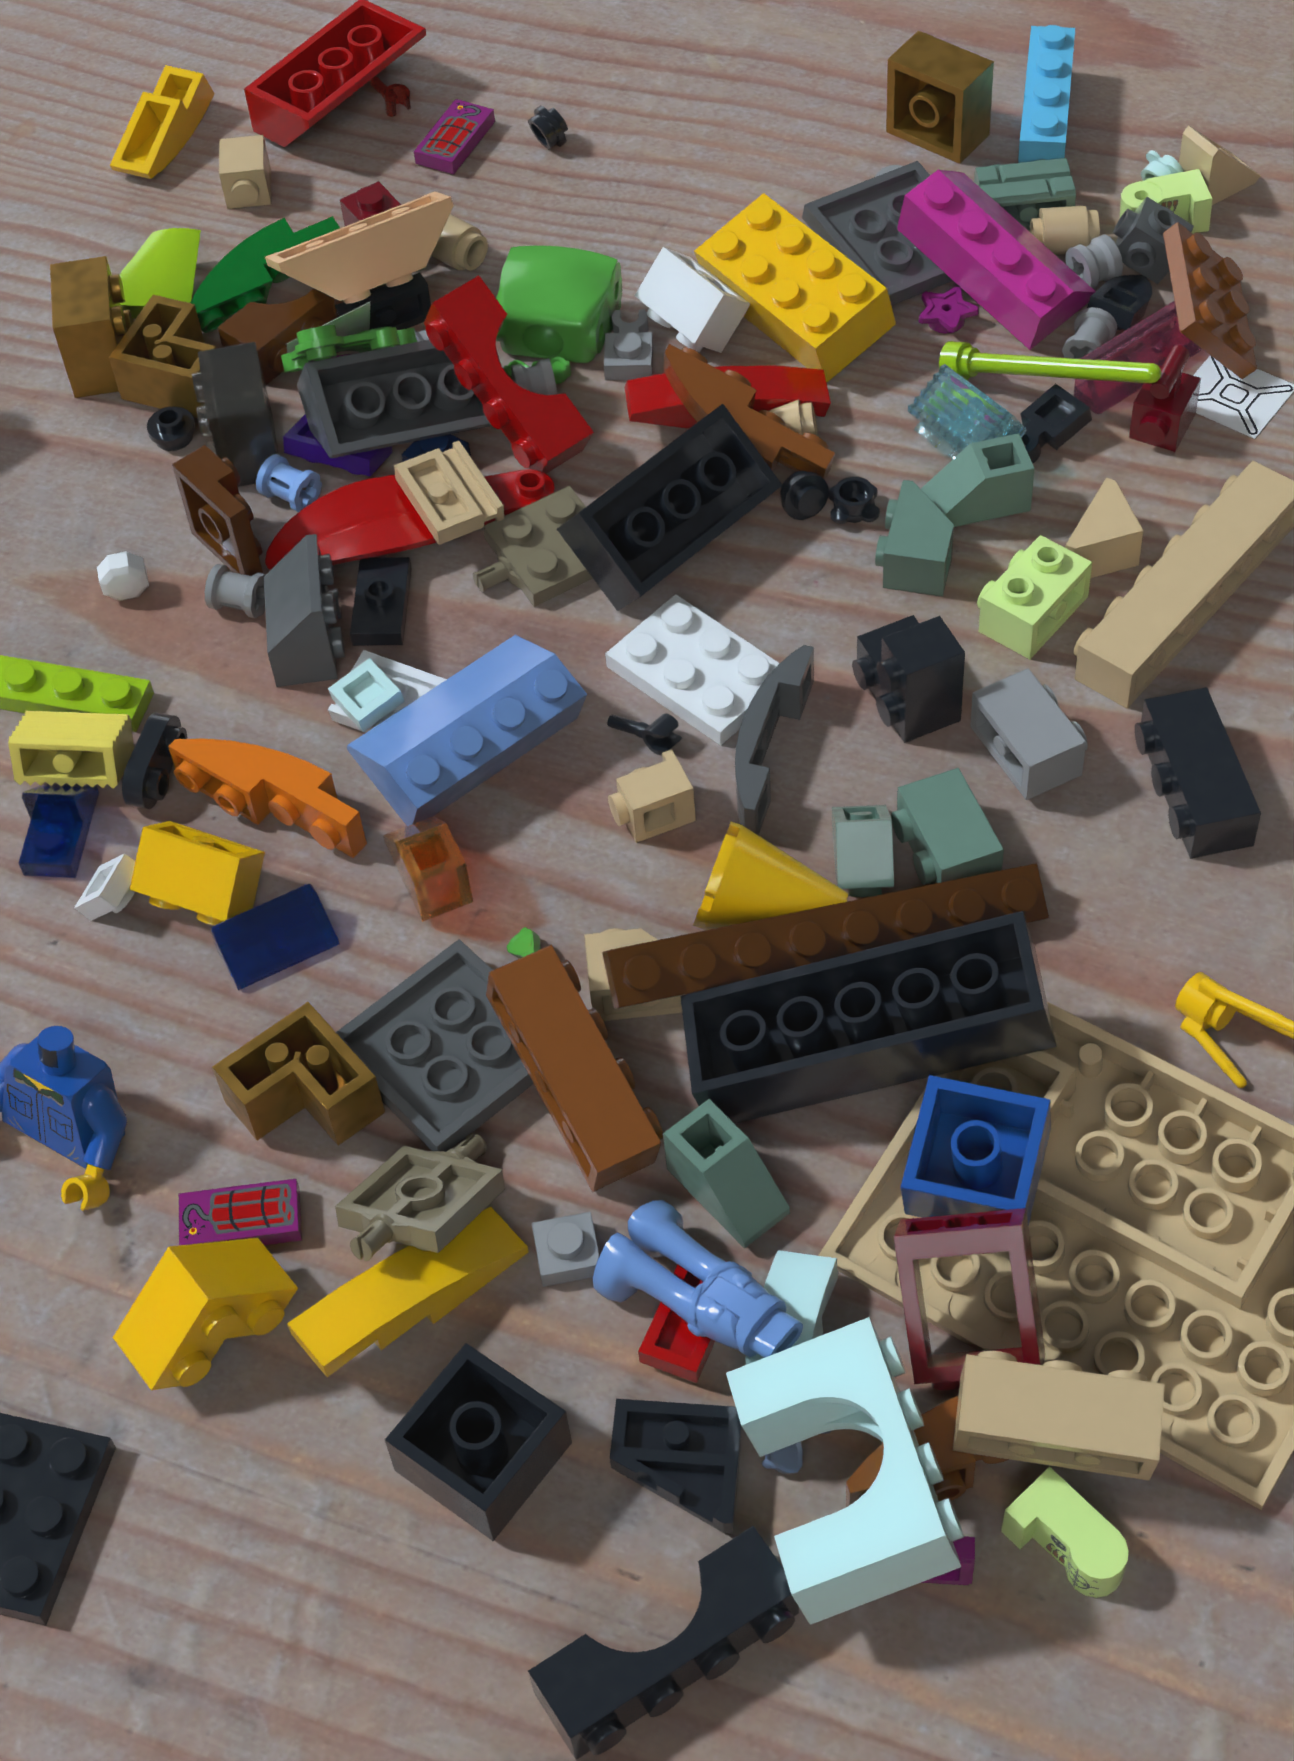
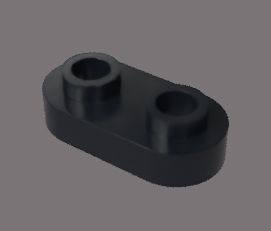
(151, 762)

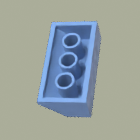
(468, 728)

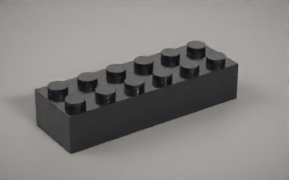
(868, 1020)

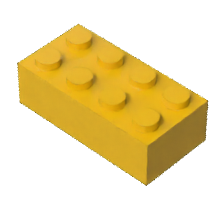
(798, 286)

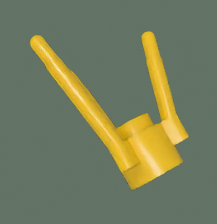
(1213, 1005)

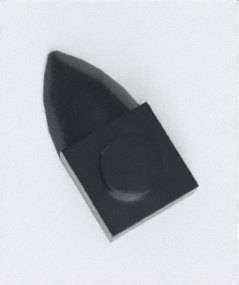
(1123, 298)

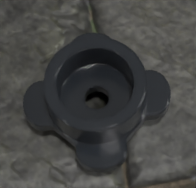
(853, 501)

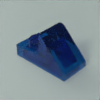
(56, 829)

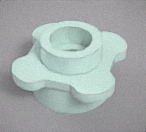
(1160, 166)

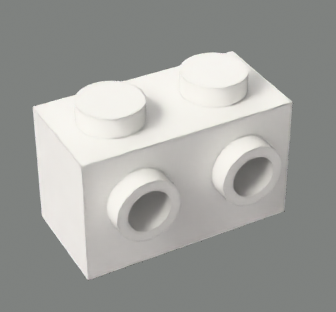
(691, 301)

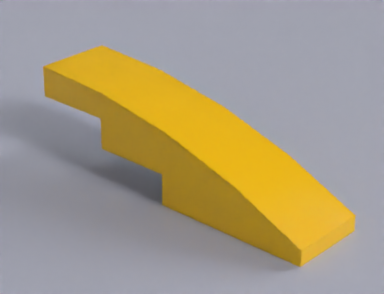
(405, 1290)

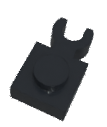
(1053, 420)

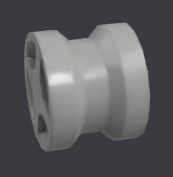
(1096, 261)
(535, 378)

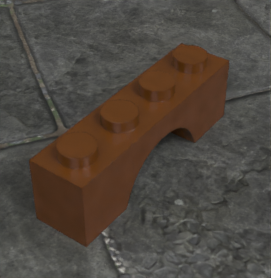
(277, 325)

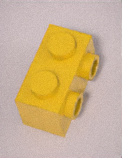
(196, 872)

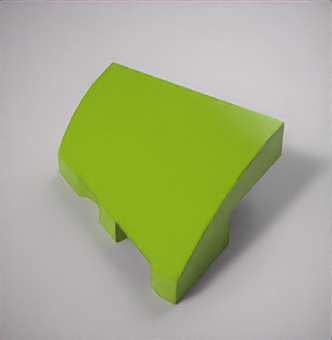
(161, 268)

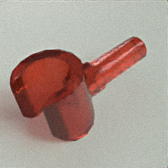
(392, 95)

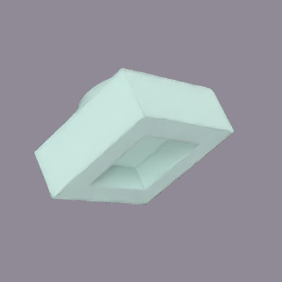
(366, 695)

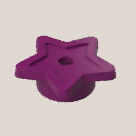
(946, 311)

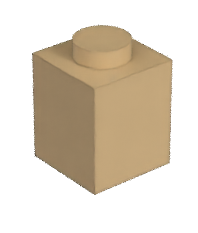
(245, 171)

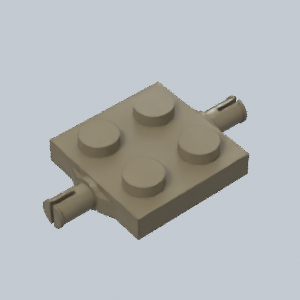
(533, 551)
(420, 1198)

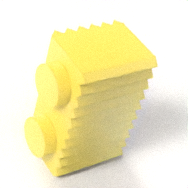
(71, 748)

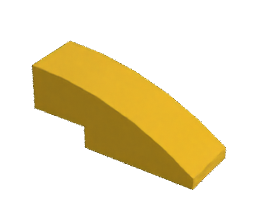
(163, 122)

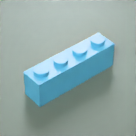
(1046, 93)

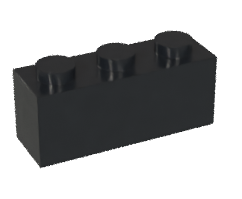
(1197, 773)

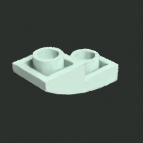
(805, 1287)

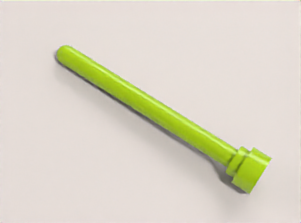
(969, 361)

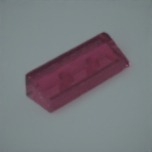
(1144, 343)

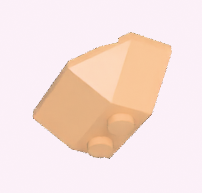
(369, 251)

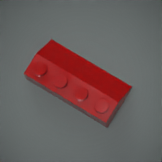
(327, 70)

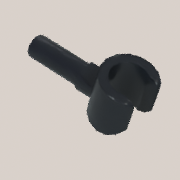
(656, 736)

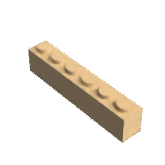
(1186, 585)

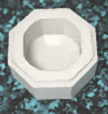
(122, 576)

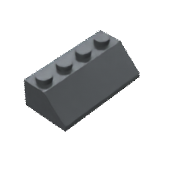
(386, 399)

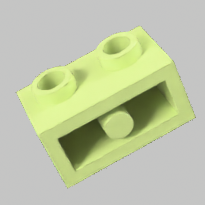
(1034, 596)

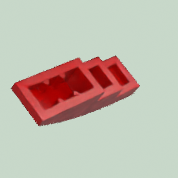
(655, 402)

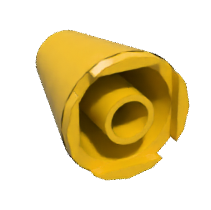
(759, 882)

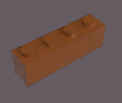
(574, 1067)

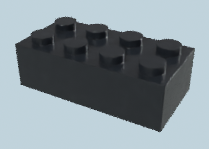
(669, 507)

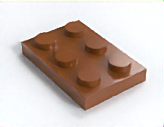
(1210, 300)

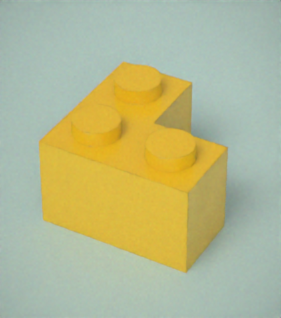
(196, 1303)

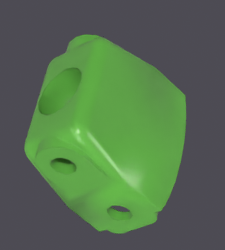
(558, 302)

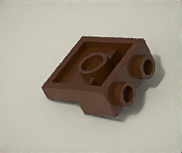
(217, 510)

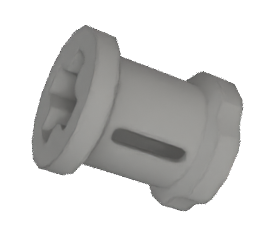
(1092, 329)
(235, 591)

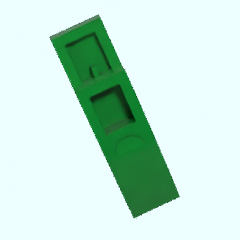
(244, 273)

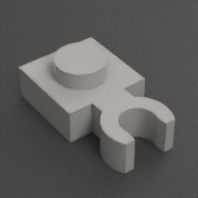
(628, 349)

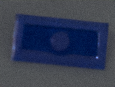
(274, 936)

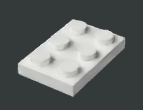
(692, 667)

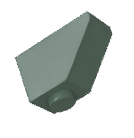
(863, 849)

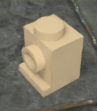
(654, 799)

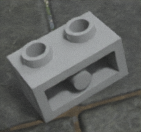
(1028, 733)

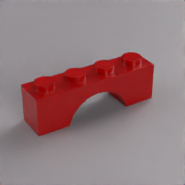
(539, 426)

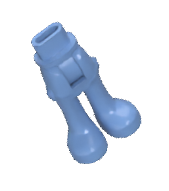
(724, 1307)

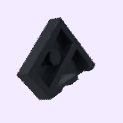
(681, 1455)

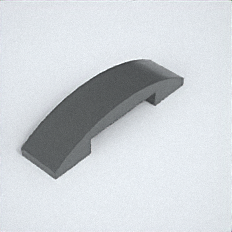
(780, 694)

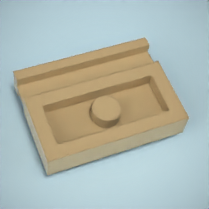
(448, 492)

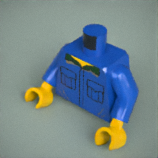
(66, 1104)

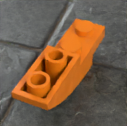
(262, 781)

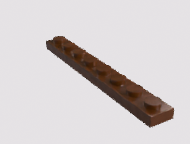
(808, 936)

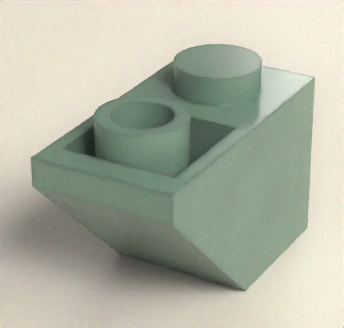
(984, 482)
(918, 545)
(724, 1173)

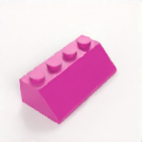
(991, 256)

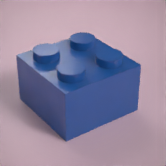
(975, 1150)

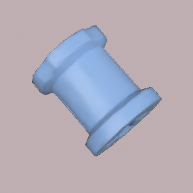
(288, 482)

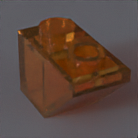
(430, 867)

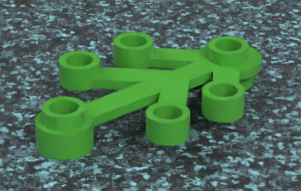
(323, 343)

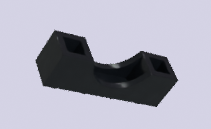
(602, 1690)

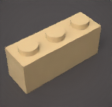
(1059, 1415)

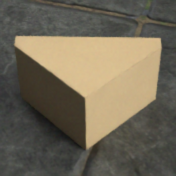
(1220, 168)
(1108, 532)

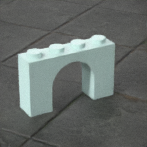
(895, 1529)

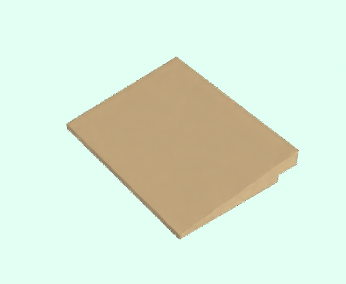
(1150, 1247)

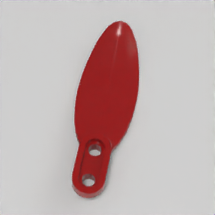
(379, 519)

